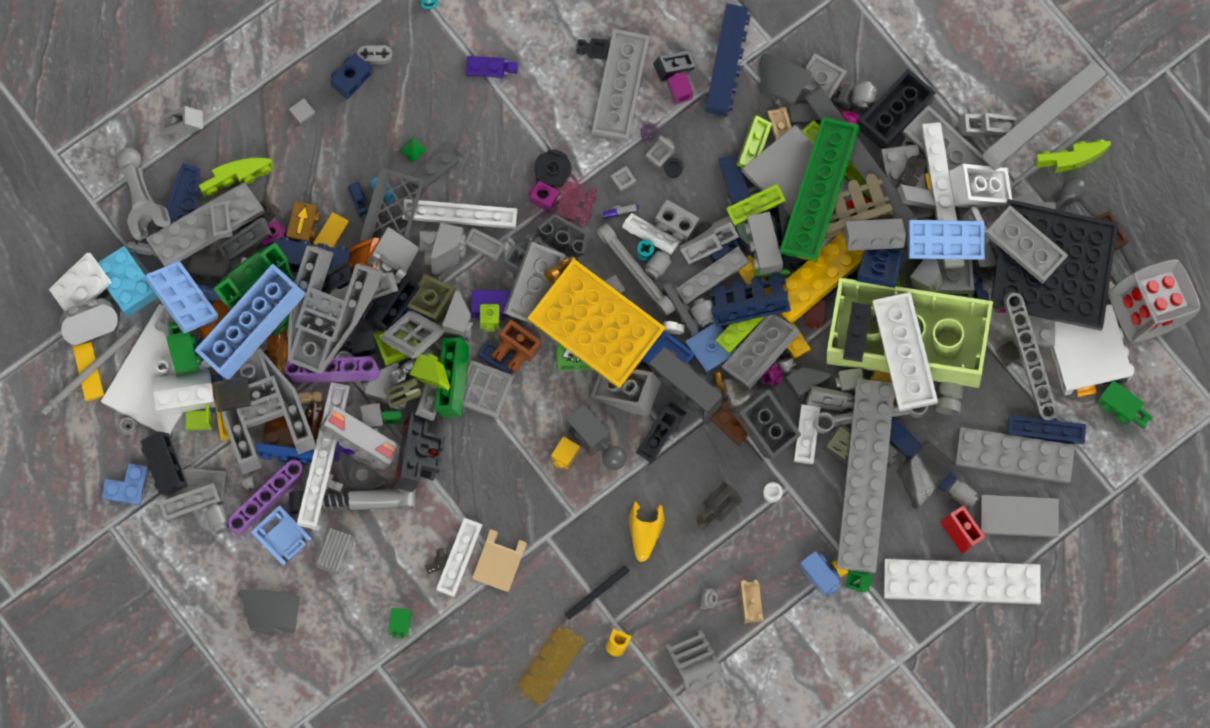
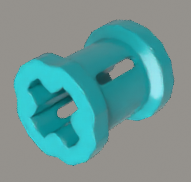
(646, 245)

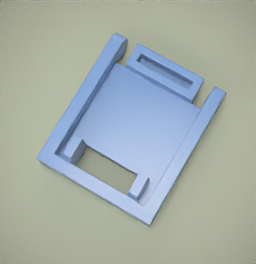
(284, 538)

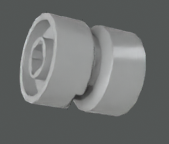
(949, 402)

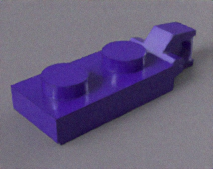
(489, 67)

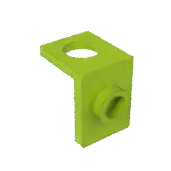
(199, 419)

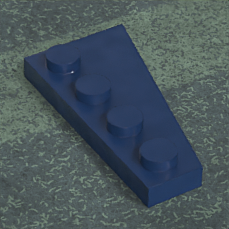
(184, 193)

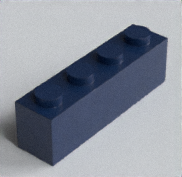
(295, 251)

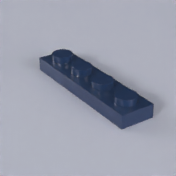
(1046, 429)

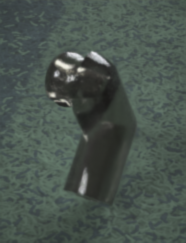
(439, 563)

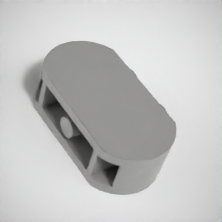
(88, 321)

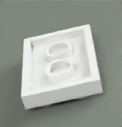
(80, 283)

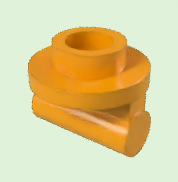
(1086, 391)

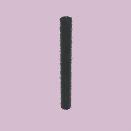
(597, 592)

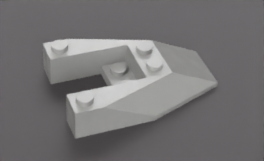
(321, 320)
(270, 399)

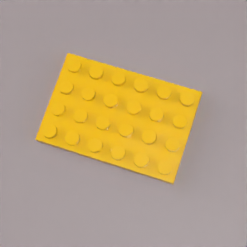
(596, 323)

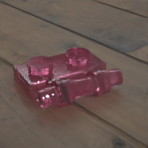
(570, 202)

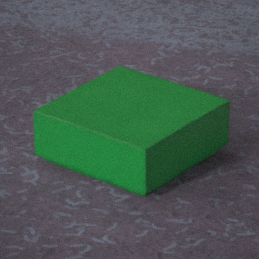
(391, 417)

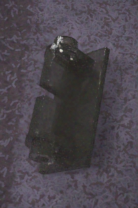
(914, 166)

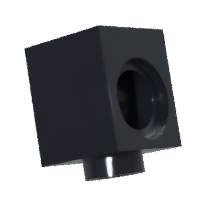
(362, 344)

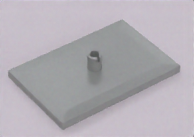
(785, 165)

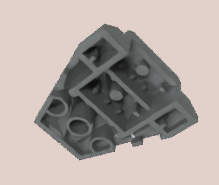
(554, 234)

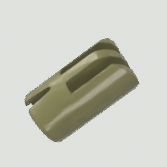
(407, 385)

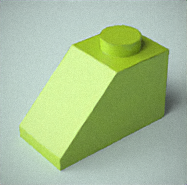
(430, 371)

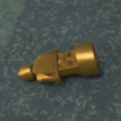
(554, 273)

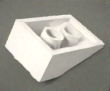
(979, 186)

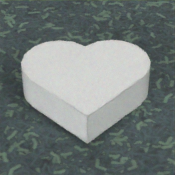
(673, 327)

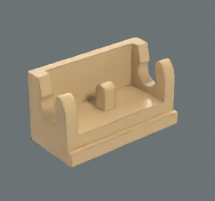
(751, 601)

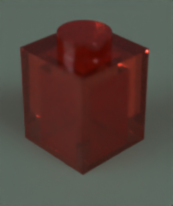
(815, 316)

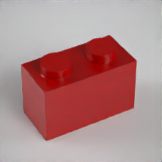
(962, 529)

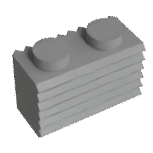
(334, 551)

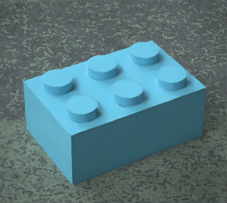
(128, 281)

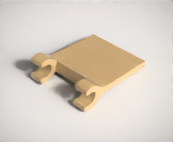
(498, 563)

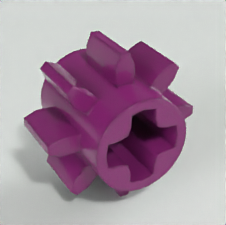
(772, 376)

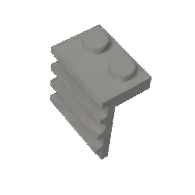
(700, 669)

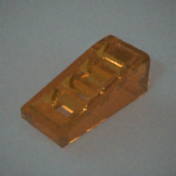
(278, 350)

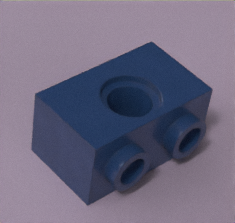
(348, 86)

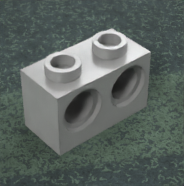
(679, 217)

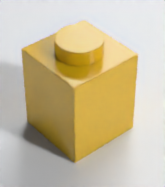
(564, 453)

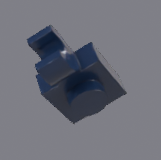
(979, 293)

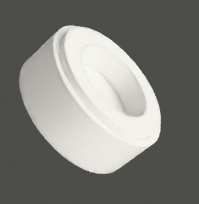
(772, 492)

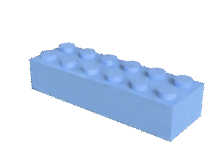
(250, 322)

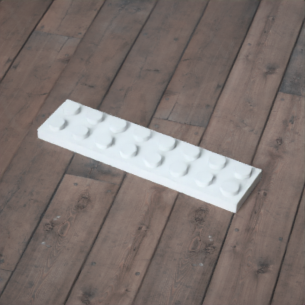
(962, 581)

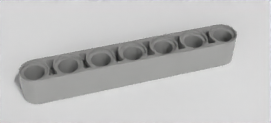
(1024, 348)

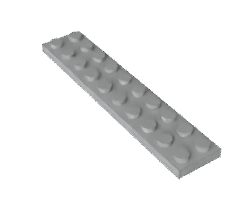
(865, 476)

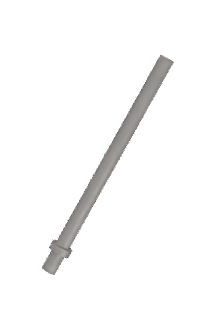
(53, 403)

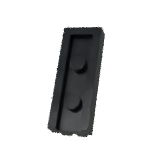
(337, 277)

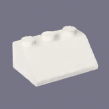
(183, 392)

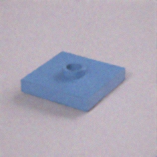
(706, 349)

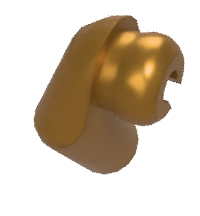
(718, 382)

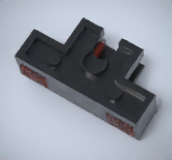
(417, 453)

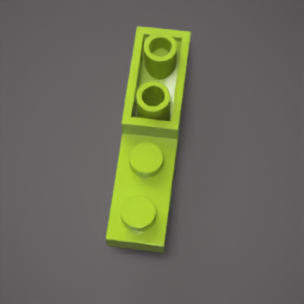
(1079, 156)
(242, 170)

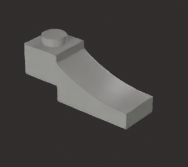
(985, 125)
(710, 240)

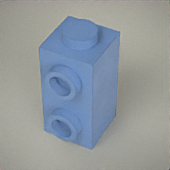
(820, 574)

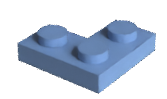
(128, 491)

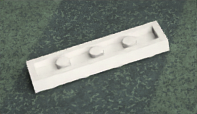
(459, 557)

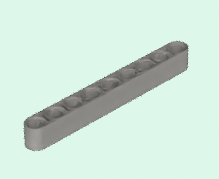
(1044, 115)

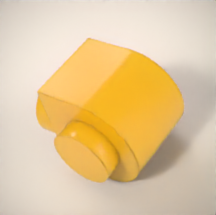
(617, 643)

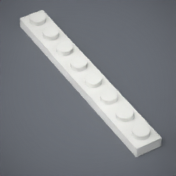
(939, 179)
(321, 463)

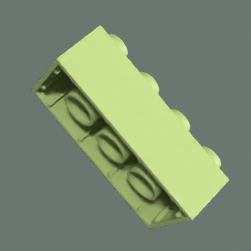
(950, 327)

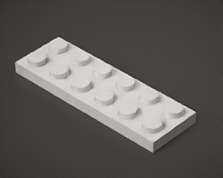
(905, 352)

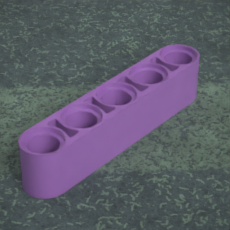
(339, 374)
(263, 506)

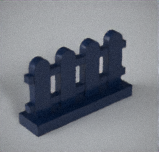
(752, 308)

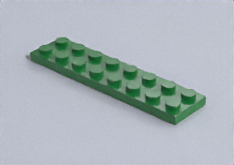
(819, 189)

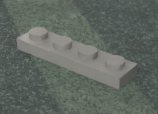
(712, 276)

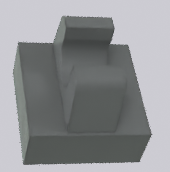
(845, 97)

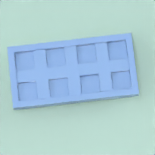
(946, 239)
(181, 297)

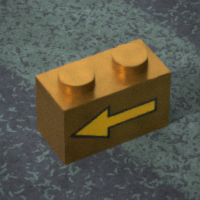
(303, 222)

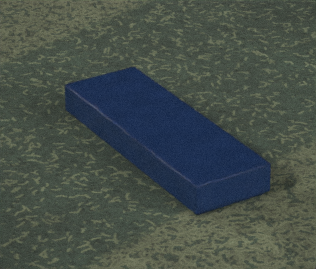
(734, 179)

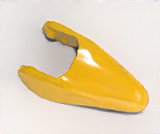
(644, 533)

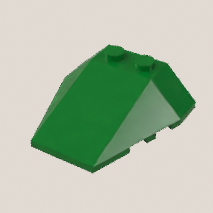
(245, 275)

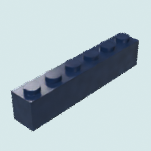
(726, 60)

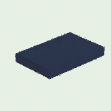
(881, 266)

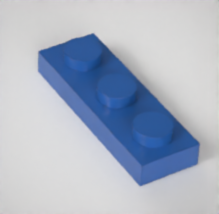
(283, 453)

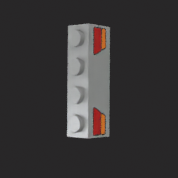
(359, 437)

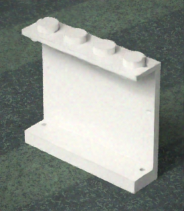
(1089, 355)

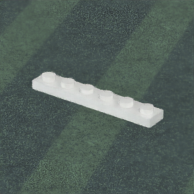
(462, 214)

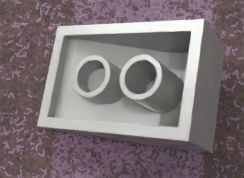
(634, 395)

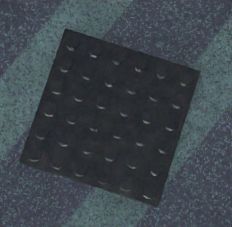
(1080, 284)

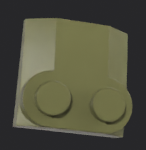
(432, 299)

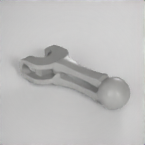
(142, 204)

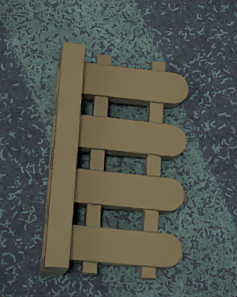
(880, 212)

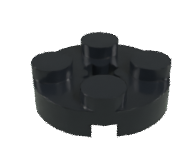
(550, 158)

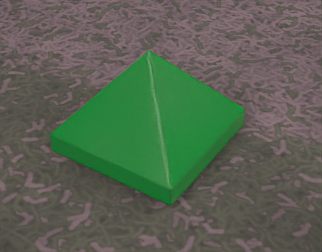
(412, 150)

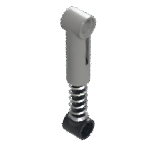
(361, 500)

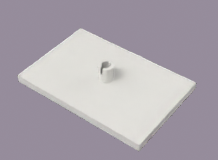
(133, 385)

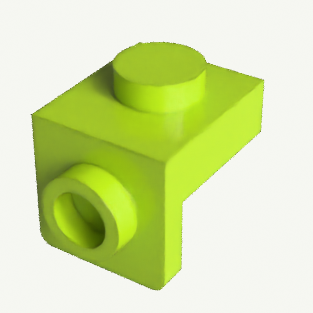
(489, 317)

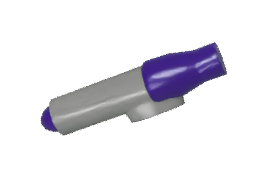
(618, 210)

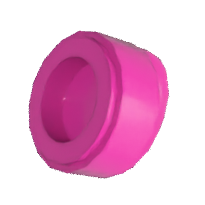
(851, 117)

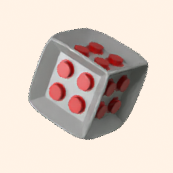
(1154, 300)

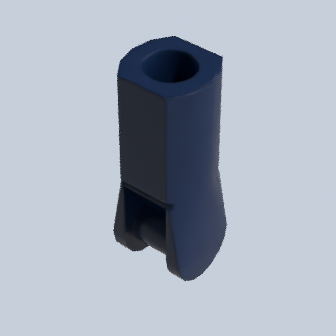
(358, 197)
(722, 252)

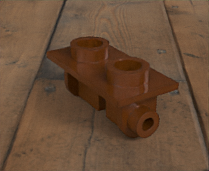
(314, 416)

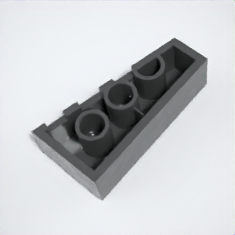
(687, 383)

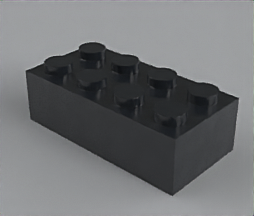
(896, 109)

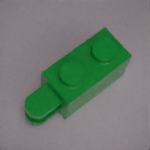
(182, 351)
(1123, 405)

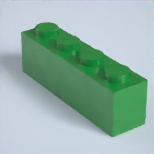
(455, 361)

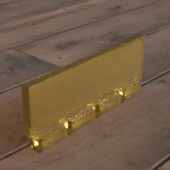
(555, 662)

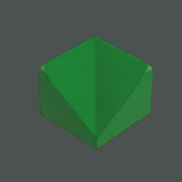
(859, 581)

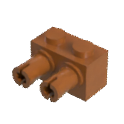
(519, 340)

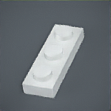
(649, 232)
(807, 441)

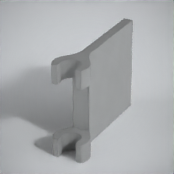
(395, 252)

